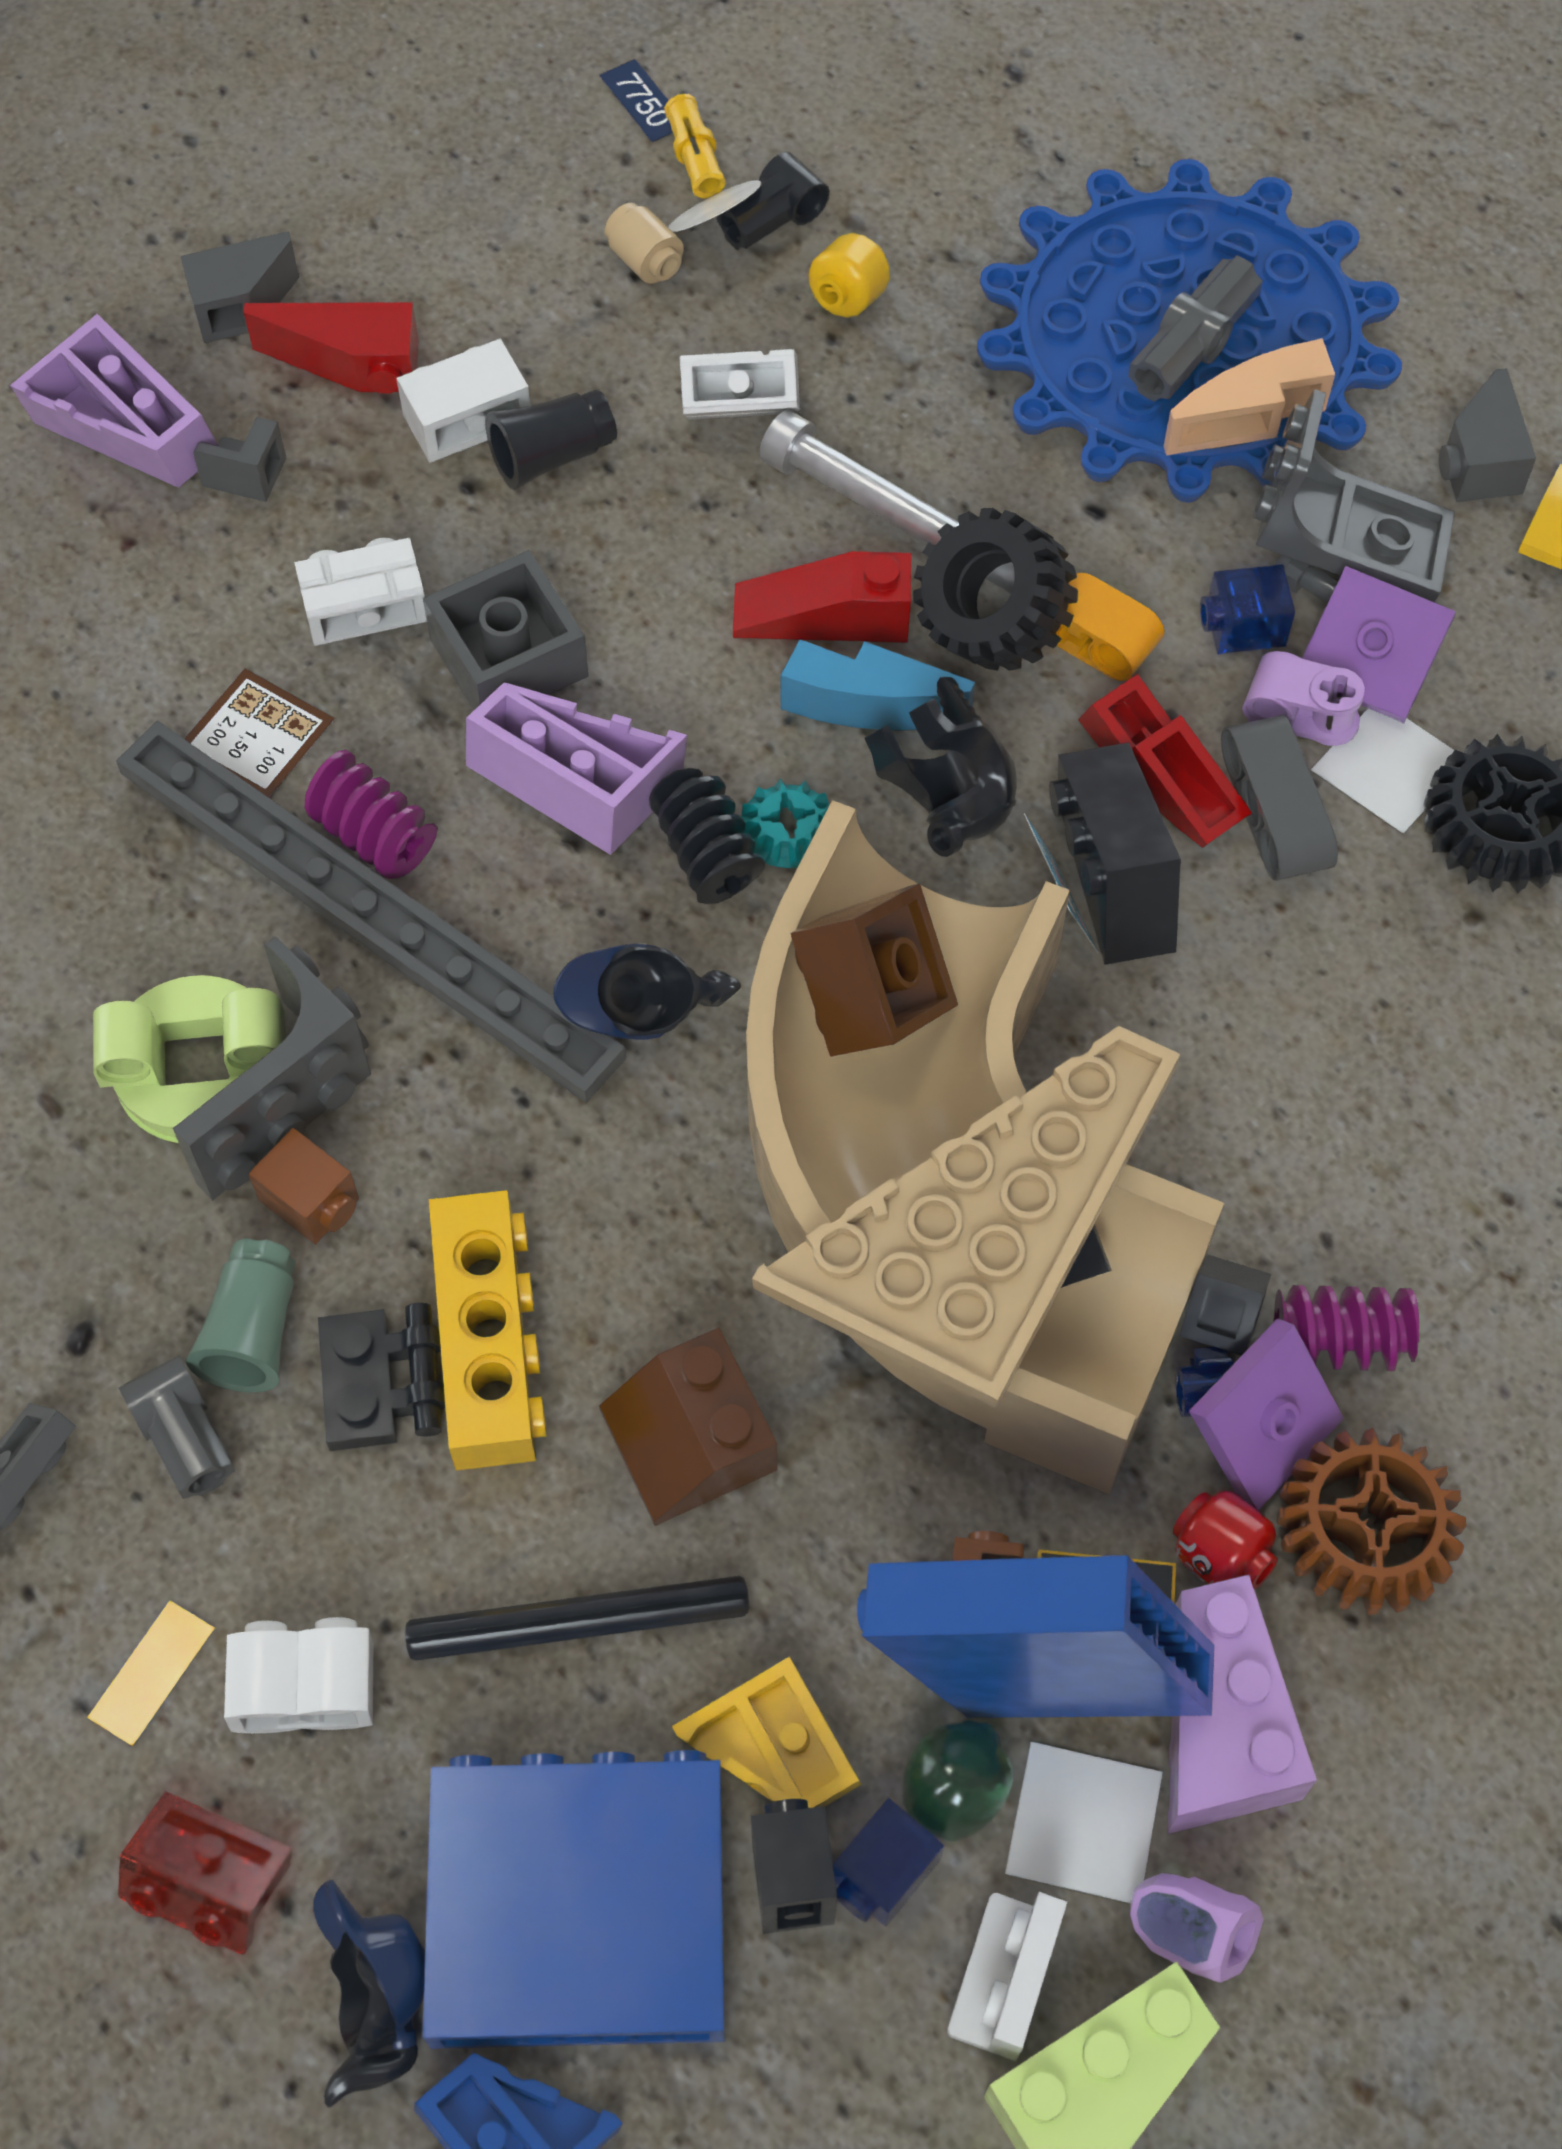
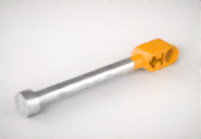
(1107, 625)

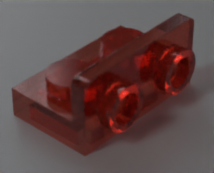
(201, 1872)

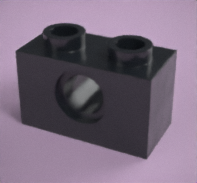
(793, 1866)

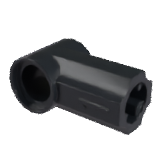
(785, 194)

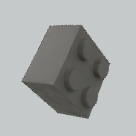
(507, 630)

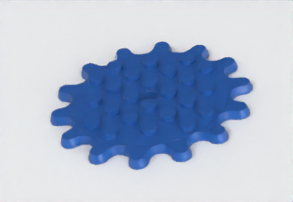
(1114, 272)

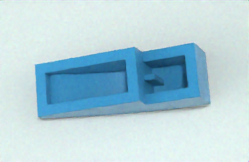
(862, 691)

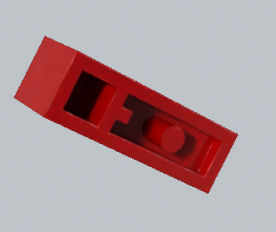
(343, 342)
(829, 600)

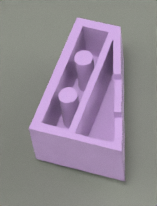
(114, 403)
(569, 763)
(1252, 1745)

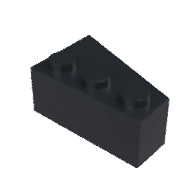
(1119, 851)

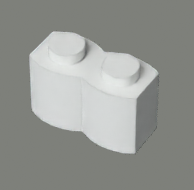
(299, 1678)

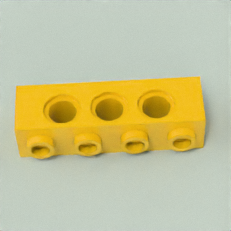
(482, 1429)

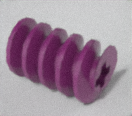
(369, 815)
(1353, 1323)

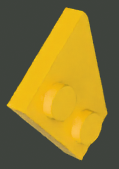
(773, 1739)

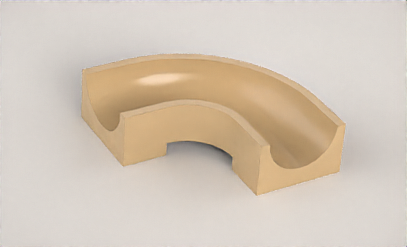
(854, 1120)

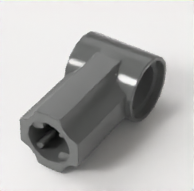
(173, 1417)

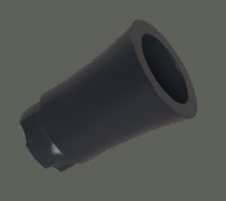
(548, 435)

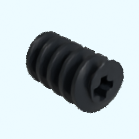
(706, 834)

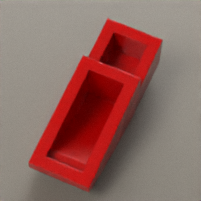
(1175, 763)

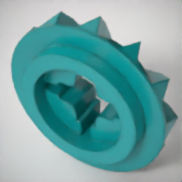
(770, 837)

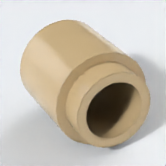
(644, 243)

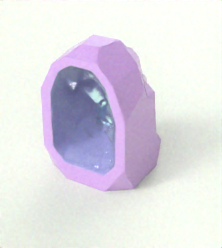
(1196, 1924)

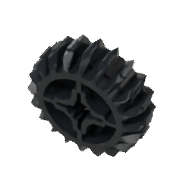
(1502, 833)

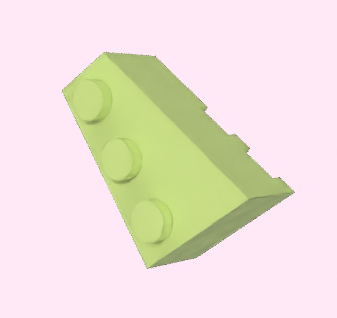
(1108, 2073)

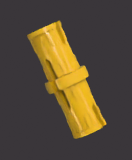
(702, 167)

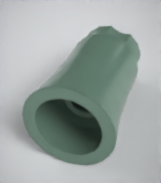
(246, 1319)

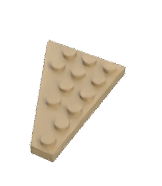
(981, 1235)

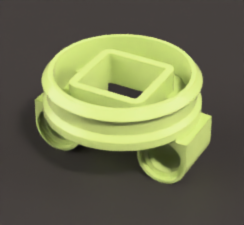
(133, 1036)

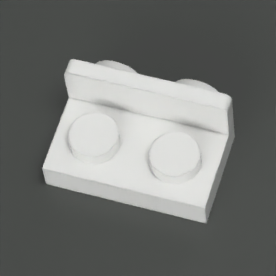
(1006, 1973)

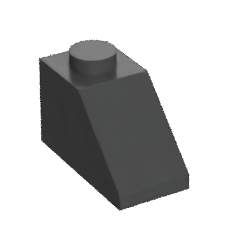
(1489, 445)

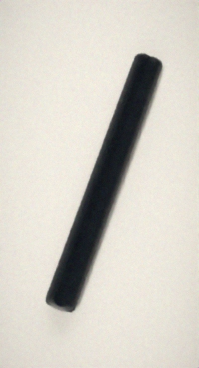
(576, 1618)

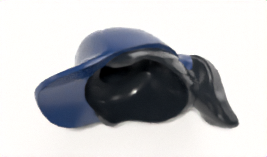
(636, 991)
(381, 1990)

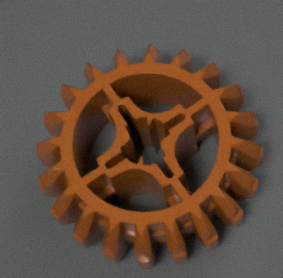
(1424, 1517)

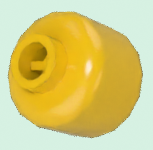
(849, 275)

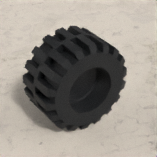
(960, 566)

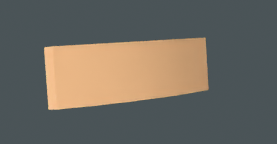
(1249, 399)

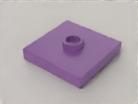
(1381, 637)
(1266, 1413)

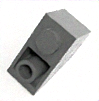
(235, 275)

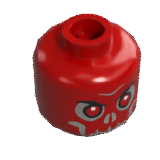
(1225, 1539)

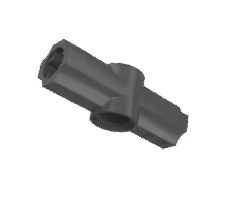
(1195, 328)

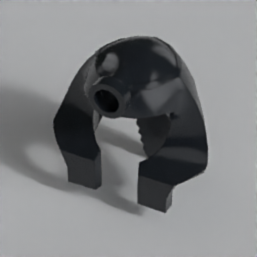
(966, 788)

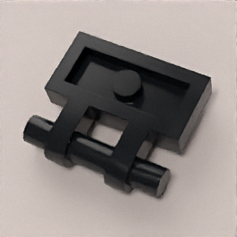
(358, 1377)

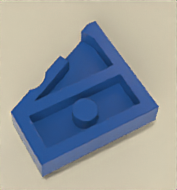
(491, 2109)

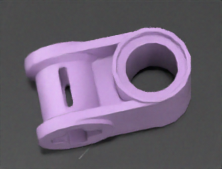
(1306, 696)

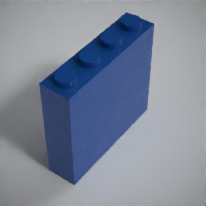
(1040, 1637)
(574, 1902)

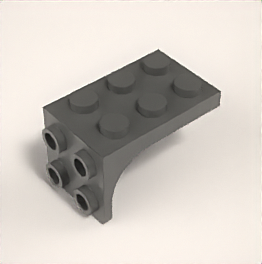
(1346, 520)
(287, 1087)

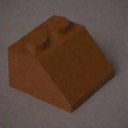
(874, 971)
(689, 1427)

